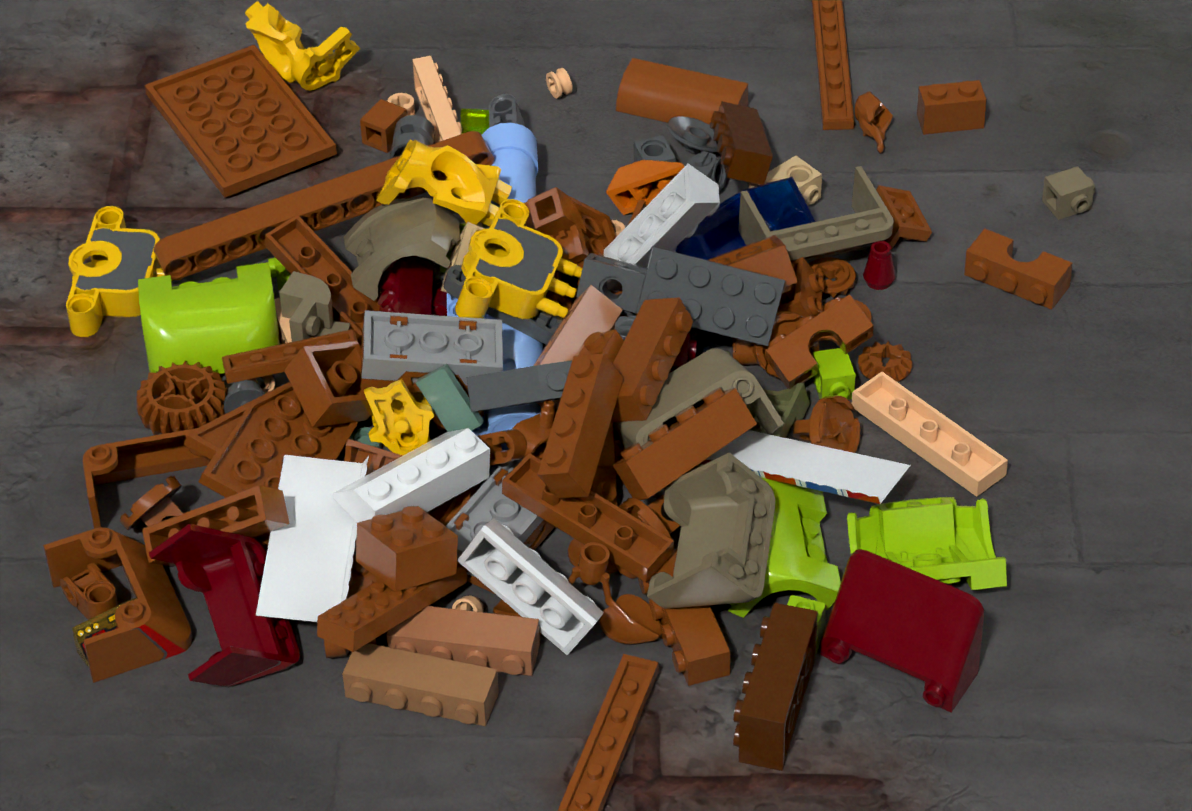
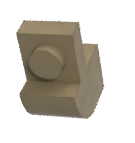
(307, 305)

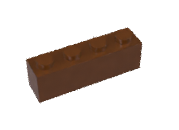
(741, 143)

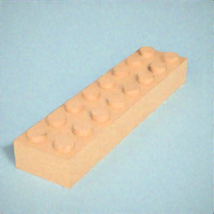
(434, 99)
(929, 433)

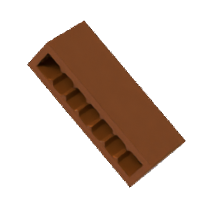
(670, 92)

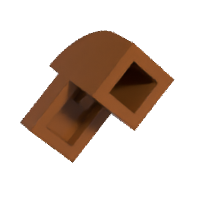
(559, 218)

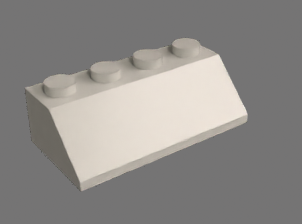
(666, 219)
(420, 477)
(530, 585)

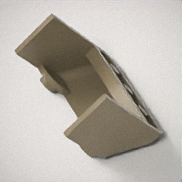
(830, 236)
(689, 385)

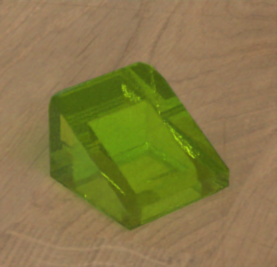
(474, 120)

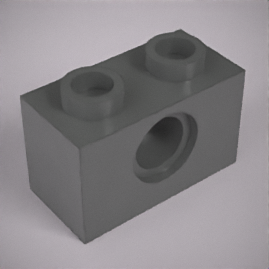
(599, 269)

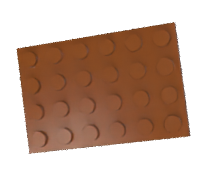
(240, 120)

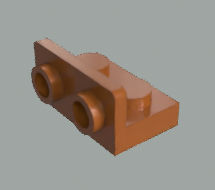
(907, 216)

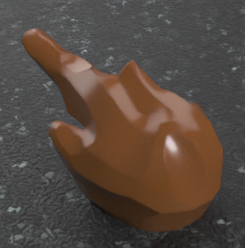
(873, 117)

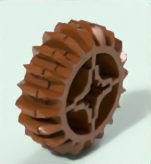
(180, 398)

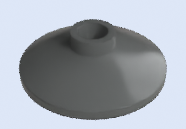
(693, 134)

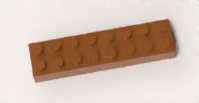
(304, 252)
(591, 519)
(380, 609)

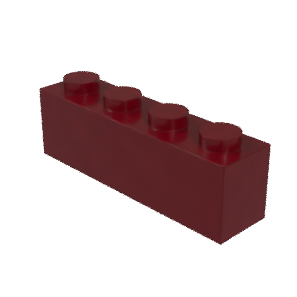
(407, 286)

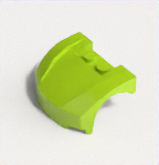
(932, 539)

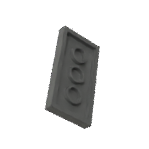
(715, 294)

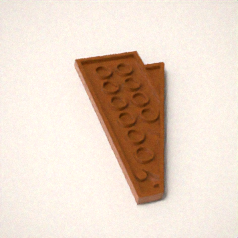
(252, 441)

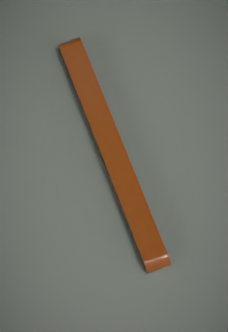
(316, 205)

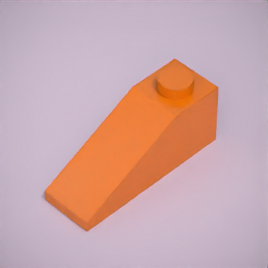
(640, 182)

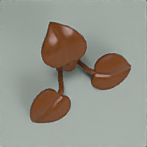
(625, 620)

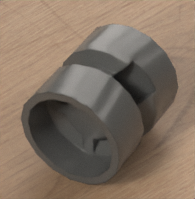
(412, 128)

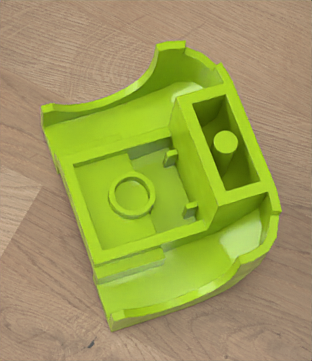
(207, 318)
(796, 548)

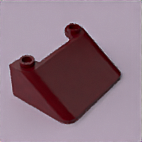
(907, 625)

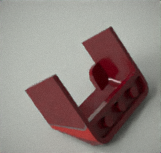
(230, 576)

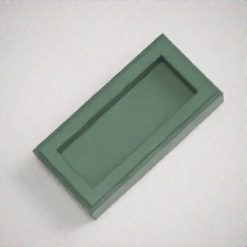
(448, 400)

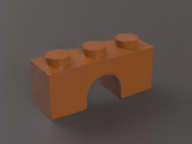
(1038, 281)
(840, 322)

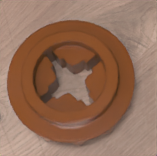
(838, 269)
(897, 367)

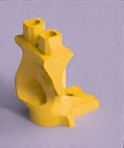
(283, 49)
(465, 180)
(399, 417)

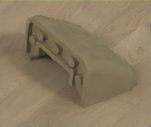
(722, 537)

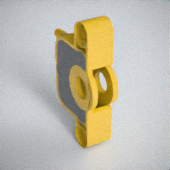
(513, 268)
(111, 279)

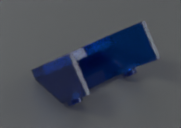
(717, 234)

